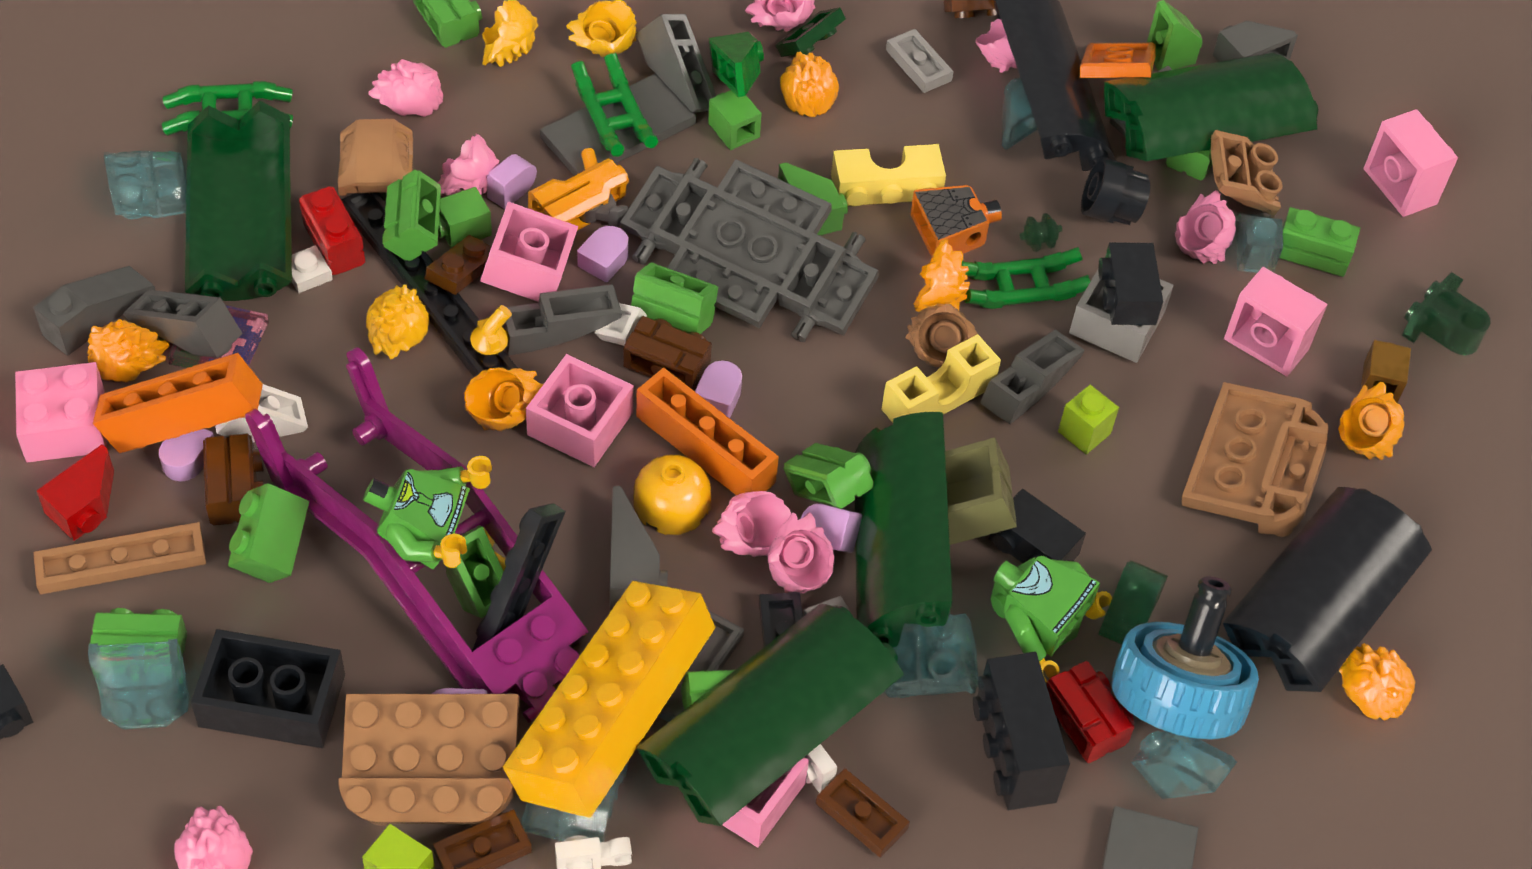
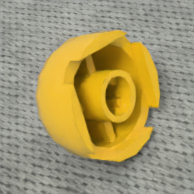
(672, 494)

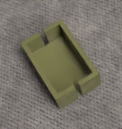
(978, 491)

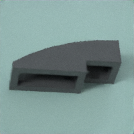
(560, 318)
(1031, 376)

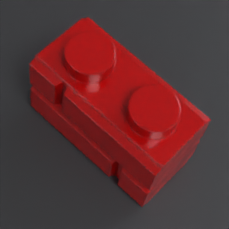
(332, 230)
(1089, 711)

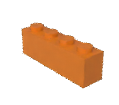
(178, 403)
(705, 434)

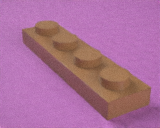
(119, 558)

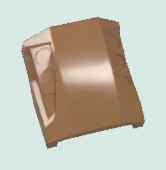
(374, 155)
(1246, 171)

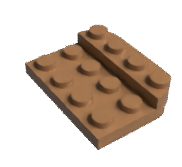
(1258, 459)
(428, 757)

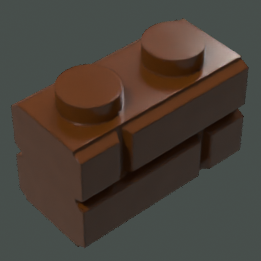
(660, 345)
(229, 474)

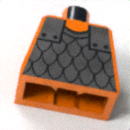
(953, 215)

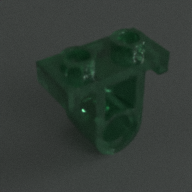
(1448, 318)
(1132, 600)

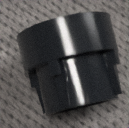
(1115, 192)

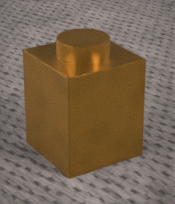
(1389, 365)

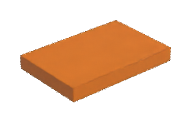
(1118, 60)

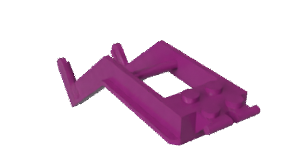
(520, 659)

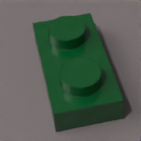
(815, 29)

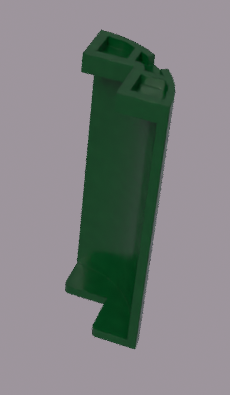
(1184, 106)
(238, 204)
(904, 529)
(771, 712)

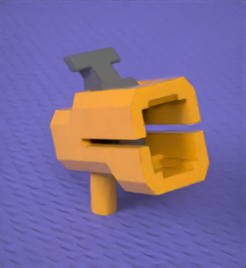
(586, 195)

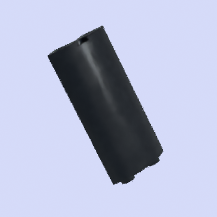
(1052, 80)
(1328, 587)

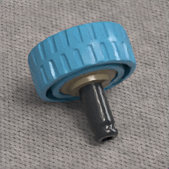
(1186, 674)

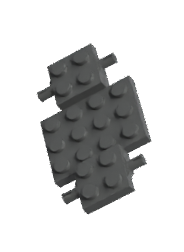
(754, 244)

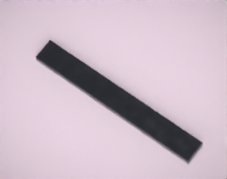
(446, 311)

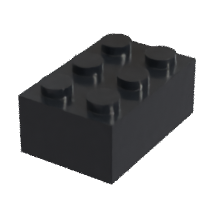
(268, 688)
(1021, 731)

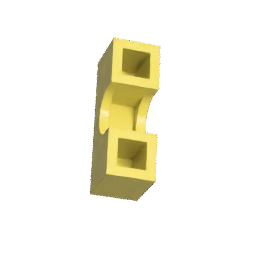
(868, 184)
(957, 381)

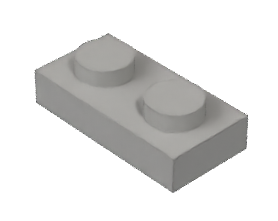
(919, 60)

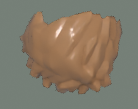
(938, 330)

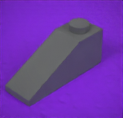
(676, 59)
(94, 301)
(187, 320)
(632, 550)

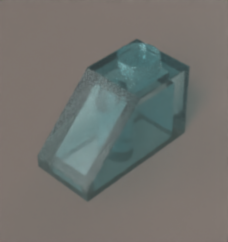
(1016, 115)
(1258, 241)
(1181, 765)

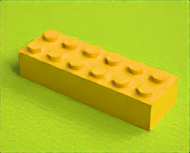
(609, 698)

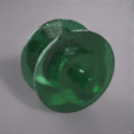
(1041, 232)

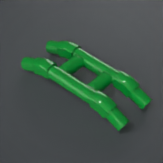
(620, 93)
(210, 94)
(1037, 267)

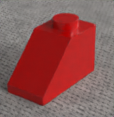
(80, 494)

